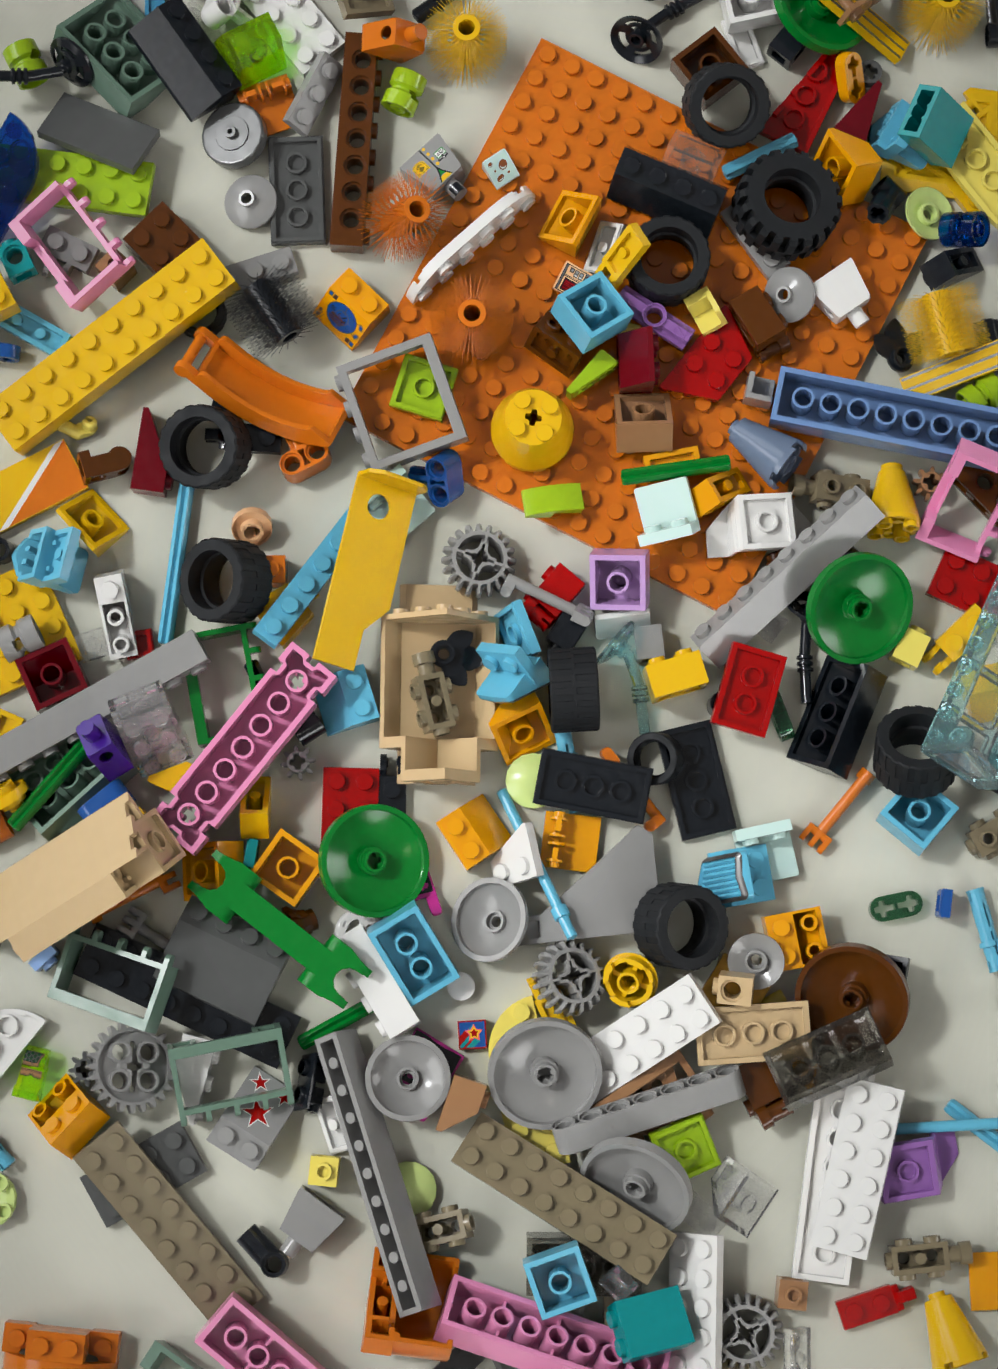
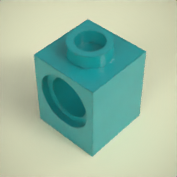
(22, 270)

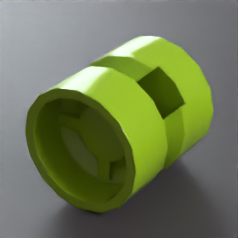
(23, 55)
(402, 96)
(982, 392)

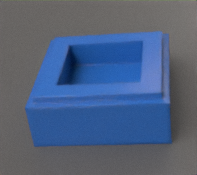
(943, 903)

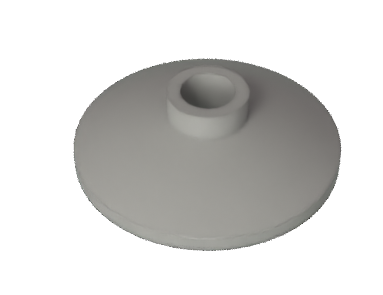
(258, 210)
(800, 293)
(757, 944)

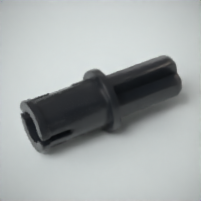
(422, 11)

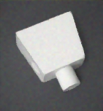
(843, 294)

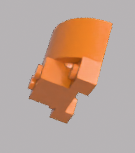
(407, 1336)
(58, 1346)

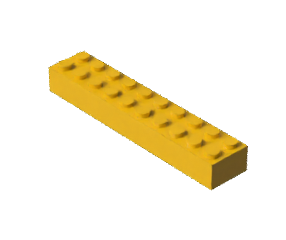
(113, 346)

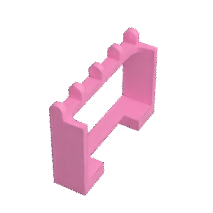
(41, 205)
(946, 539)

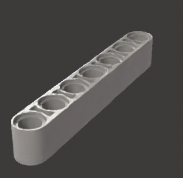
(648, 1109)

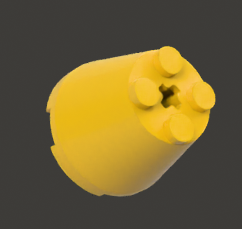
(530, 446)

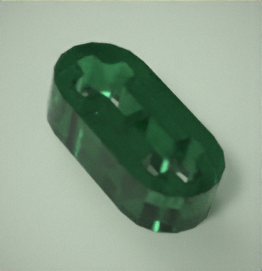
(781, 720)
(894, 899)

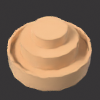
(252, 525)

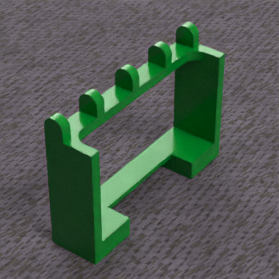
(193, 684)

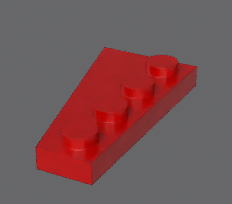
(805, 105)

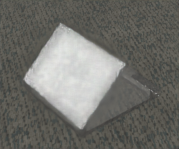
(694, 155)

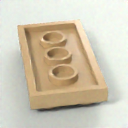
(752, 1031)

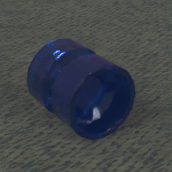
(964, 229)

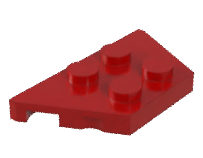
(710, 363)

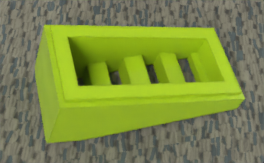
(597, 369)

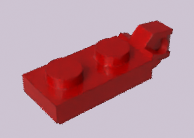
(873, 1304)

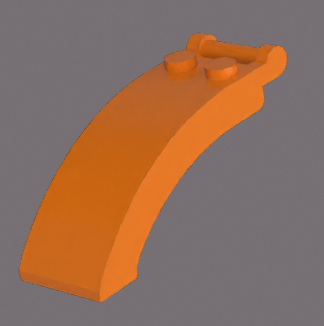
(261, 393)

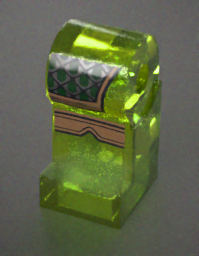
(32, 1073)

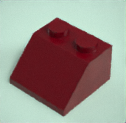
(52, 674)

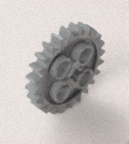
(105, 1066)

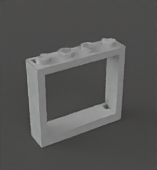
(353, 410)

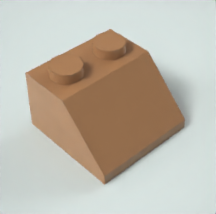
(643, 423)
(463, 1101)

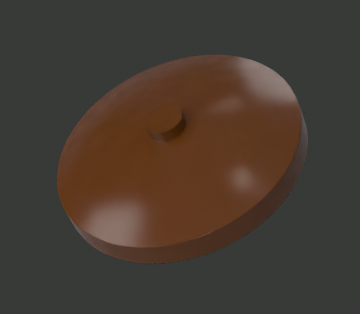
(852, 978)

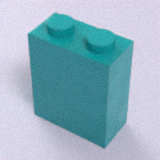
(935, 125)
(649, 1324)

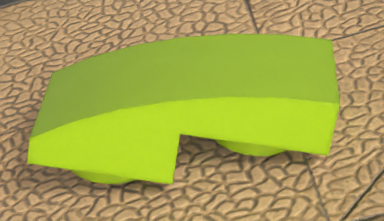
(552, 499)

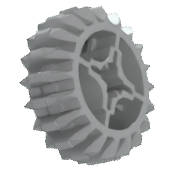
(469, 556)
(571, 1000)
(756, 1325)

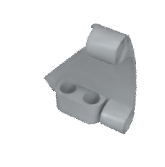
(605, 895)

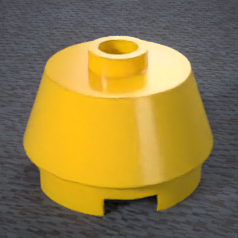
(630, 979)

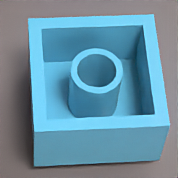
(592, 312)
(917, 820)
(559, 1279)

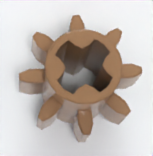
(922, 487)

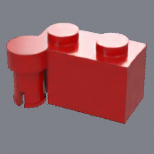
(559, 582)

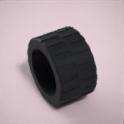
(758, 110)
(690, 237)
(174, 442)
(250, 581)
(573, 689)
(898, 772)
(708, 932)

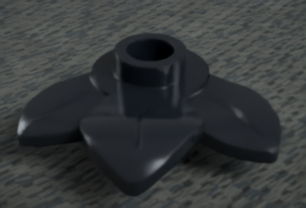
(893, 344)
(461, 656)

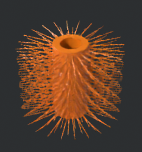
(405, 216)
(471, 308)

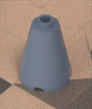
(767, 450)

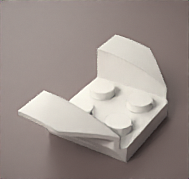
(755, 524)

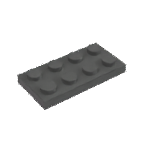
(173, 1155)

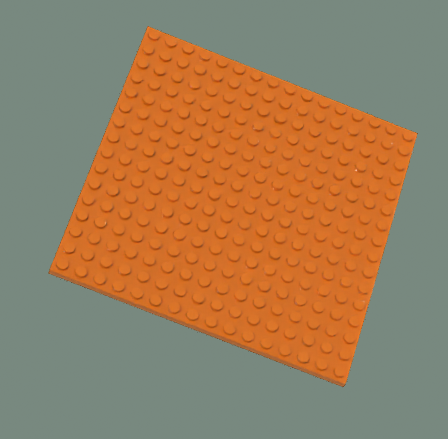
(568, 134)

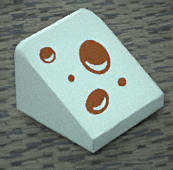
(500, 169)

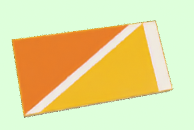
(38, 485)

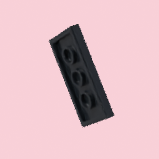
(593, 785)
(700, 788)

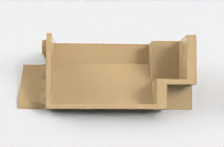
(421, 620)
(83, 874)

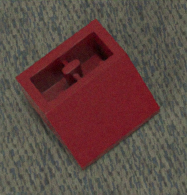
(636, 361)

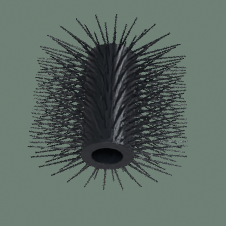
(272, 312)

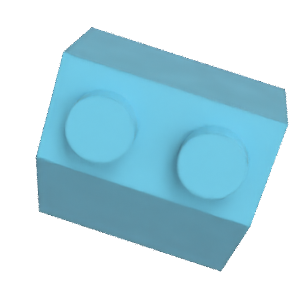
(348, 702)

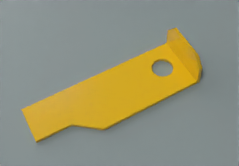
(365, 565)

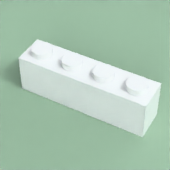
(380, 988)

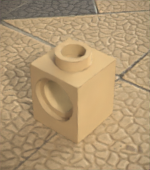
(744, 980)

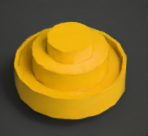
(12, 794)

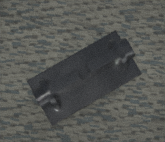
(306, 1094)

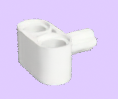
(218, 12)

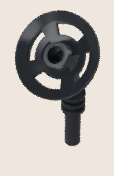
(641, 33)
(65, 65)
(804, 651)

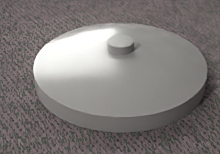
(544, 1072)
(641, 1177)

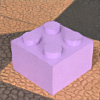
(619, 579)

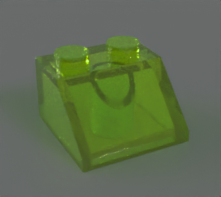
(253, 50)

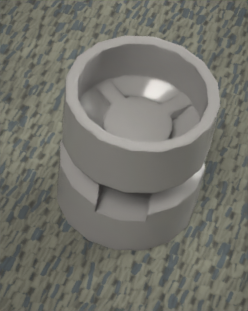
(29, 634)

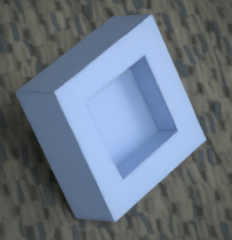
(45, 959)

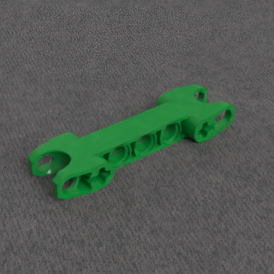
(239, 898)

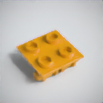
(570, 841)
(984, 1281)

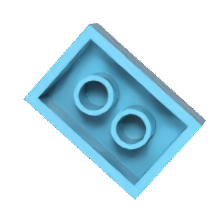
(412, 953)

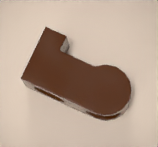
(103, 466)

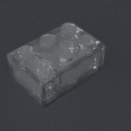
(150, 728)

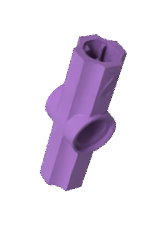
(669, 328)

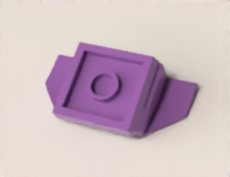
(919, 1167)

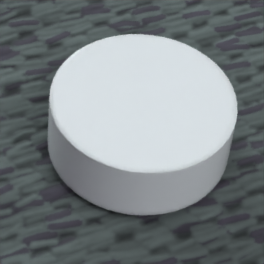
(462, 987)

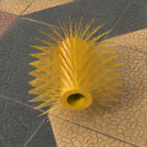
(937, 16)
(466, 40)
(943, 323)

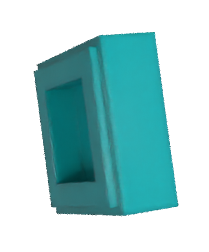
(251, 852)

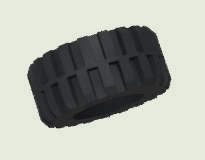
(805, 179)

